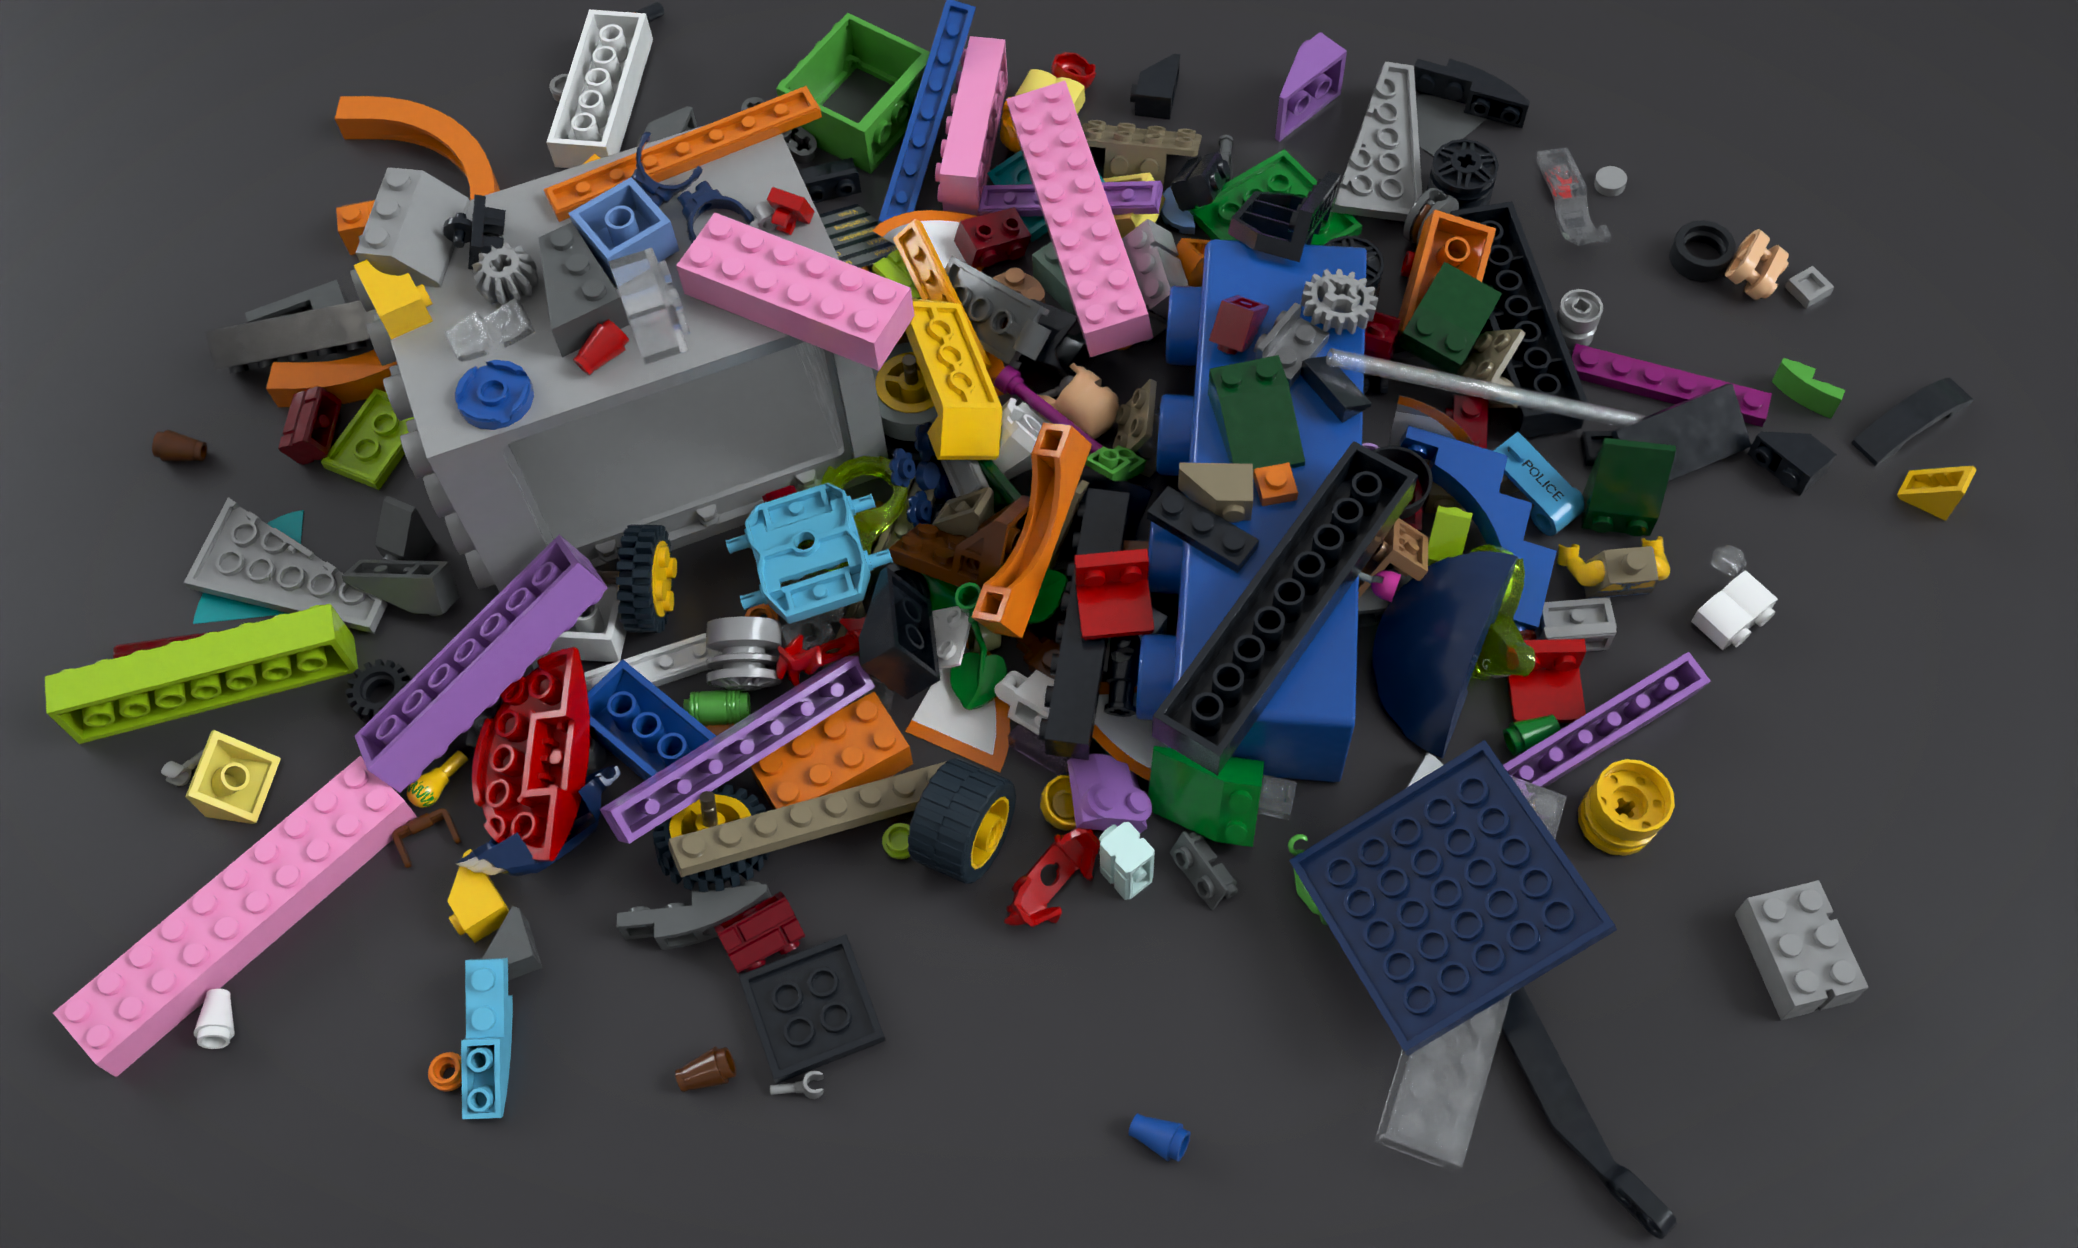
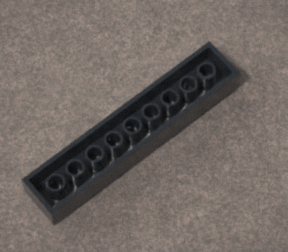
(1283, 608)

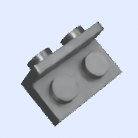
(1291, 340)

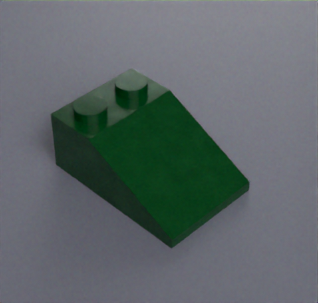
(1449, 319)
(1256, 413)
(1627, 487)

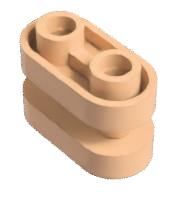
(1757, 265)

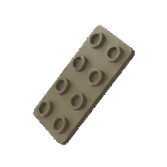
(1139, 150)

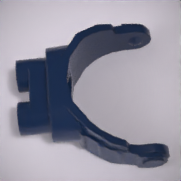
(658, 192)
(704, 200)

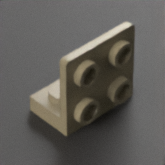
(1490, 358)
(1140, 426)

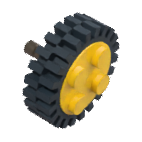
(644, 578)
(709, 811)

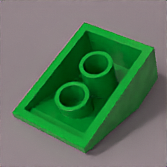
(1205, 803)

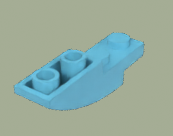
(488, 1038)

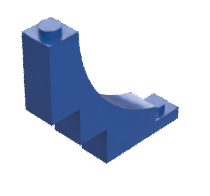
(1474, 480)

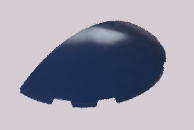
(1433, 643)

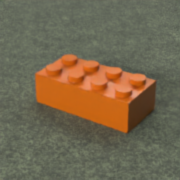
(835, 755)

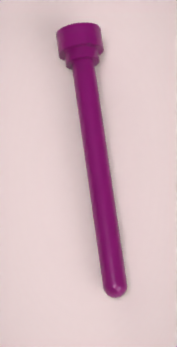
(1010, 382)

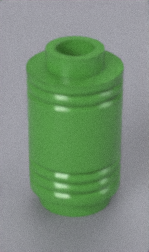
(718, 706)

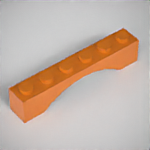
(1056, 470)

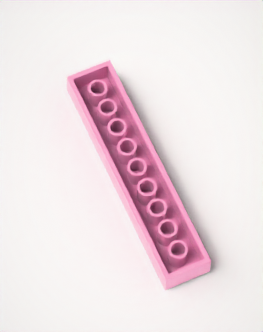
(1079, 220)
(233, 918)

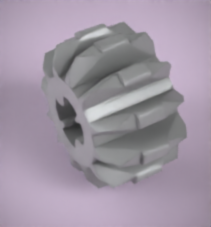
(505, 274)

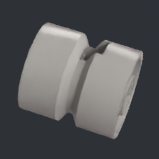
(1579, 317)

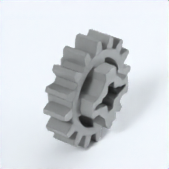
(1341, 301)

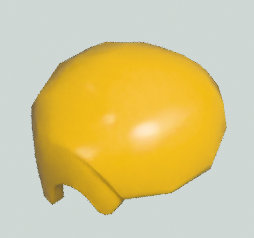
(1058, 804)

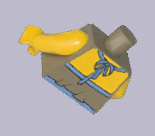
(1618, 570)

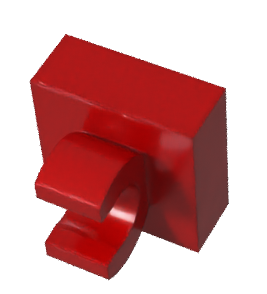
(788, 210)

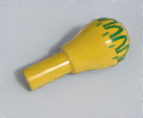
(430, 785)

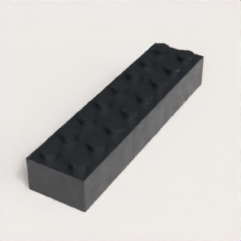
(1542, 358)

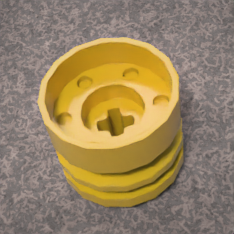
(1636, 793)

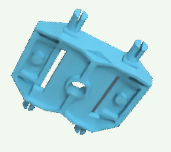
(774, 536)

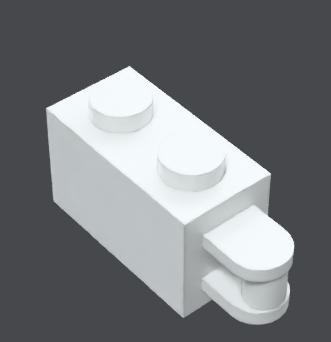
(1025, 697)

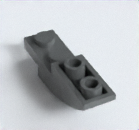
(687, 925)

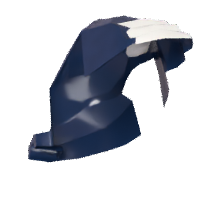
(512, 855)

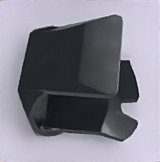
(1060, 347)

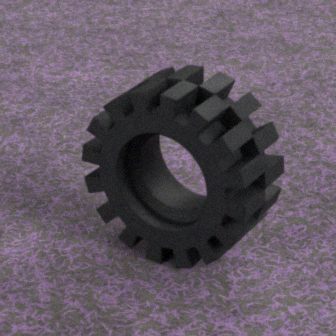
(368, 681)

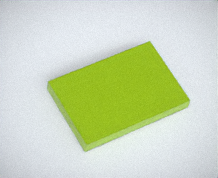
(369, 444)

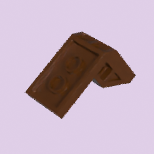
(960, 558)

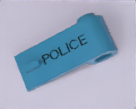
(1552, 495)

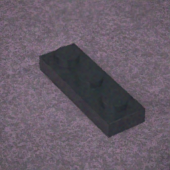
(1202, 529)

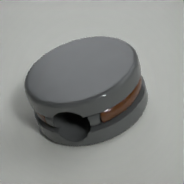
(1429, 201)

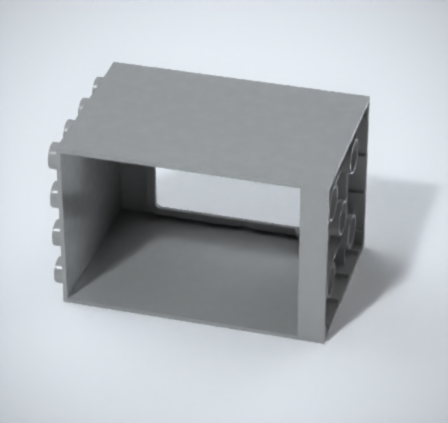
(633, 442)

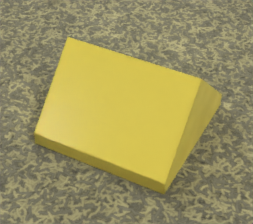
(232, 779)

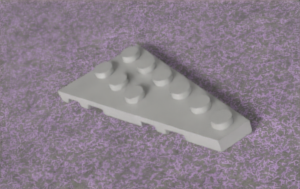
(1385, 160)
(271, 570)

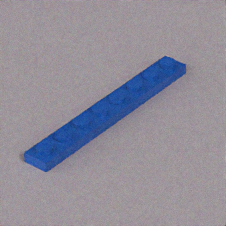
(928, 110)

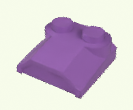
(1106, 794)

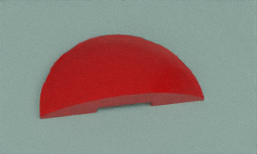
(536, 756)

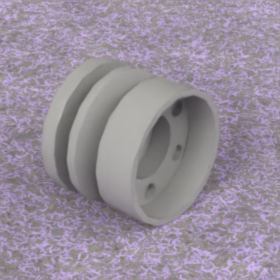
(743, 650)

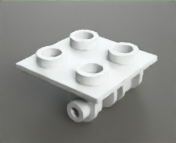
(951, 636)

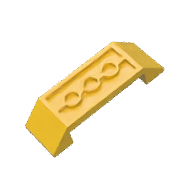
(957, 382)

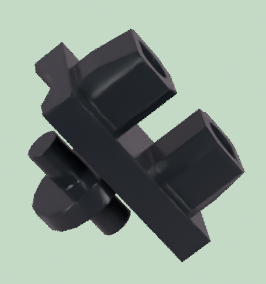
(484, 219)

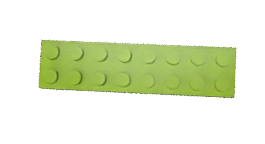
(201, 674)

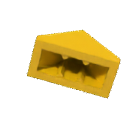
(1936, 489)

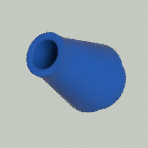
(1161, 1136)

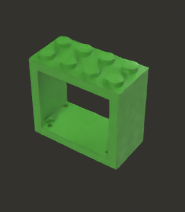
(834, 58)

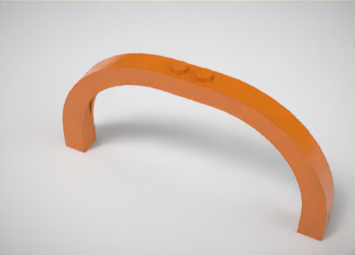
(384, 119)

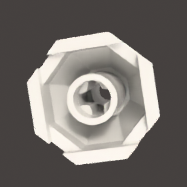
(1017, 439)

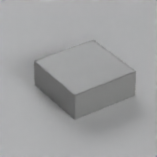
(1809, 287)

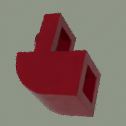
(1382, 336)

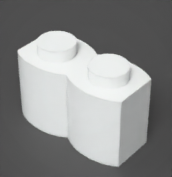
(1735, 610)

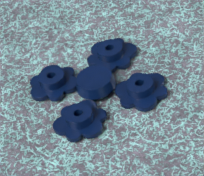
(927, 475)

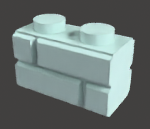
(1126, 859)

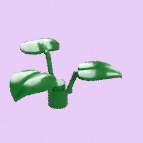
(979, 674)

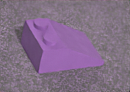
(1311, 83)

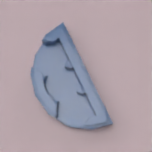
(1174, 216)

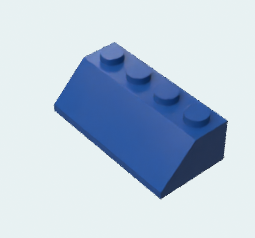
(641, 722)

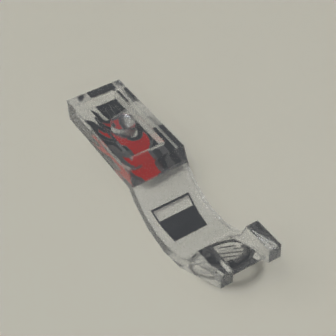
(1570, 197)

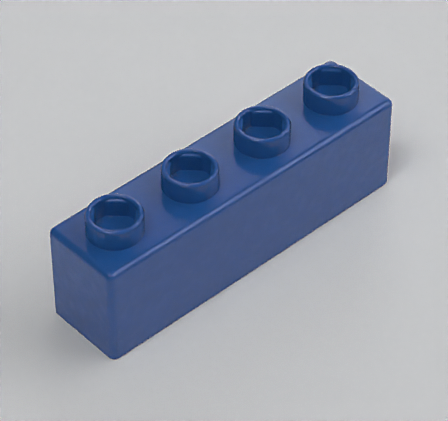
(1313, 712)

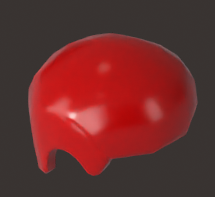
(1073, 67)

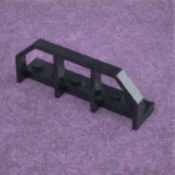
(1284, 221)

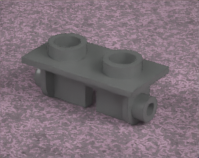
(1193, 857)

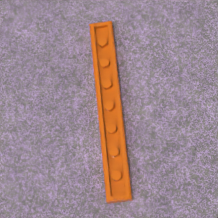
(690, 149)

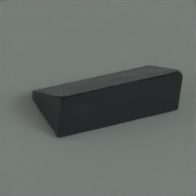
(1334, 388)

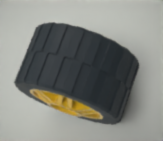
(961, 820)

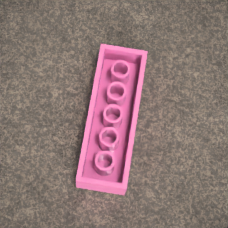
(973, 125)
(796, 291)

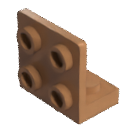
(1404, 549)

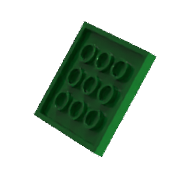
(1276, 174)

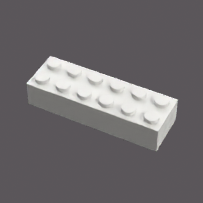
(600, 87)

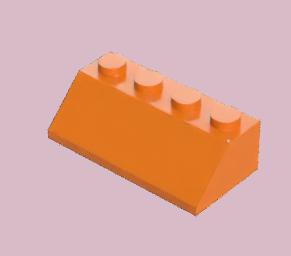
(1446, 240)

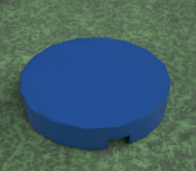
(494, 395)

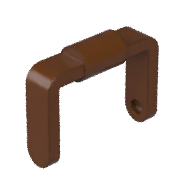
(419, 824)

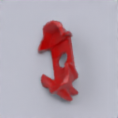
(795, 659)
(1069, 852)

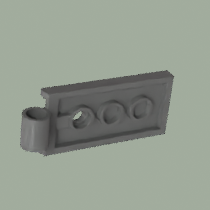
(989, 305)

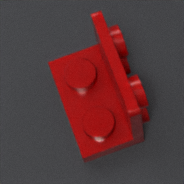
(1113, 594)
(1553, 683)

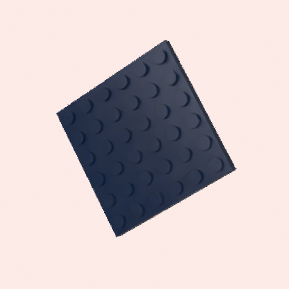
(1450, 897)

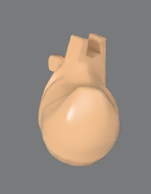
(1086, 403)

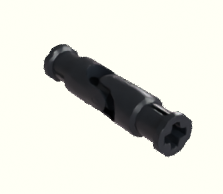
(1122, 676)

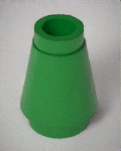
(1527, 733)

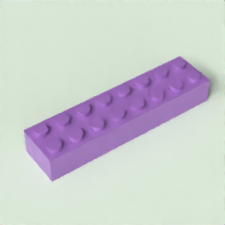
(479, 664)

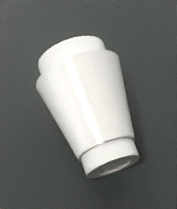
(215, 1020)

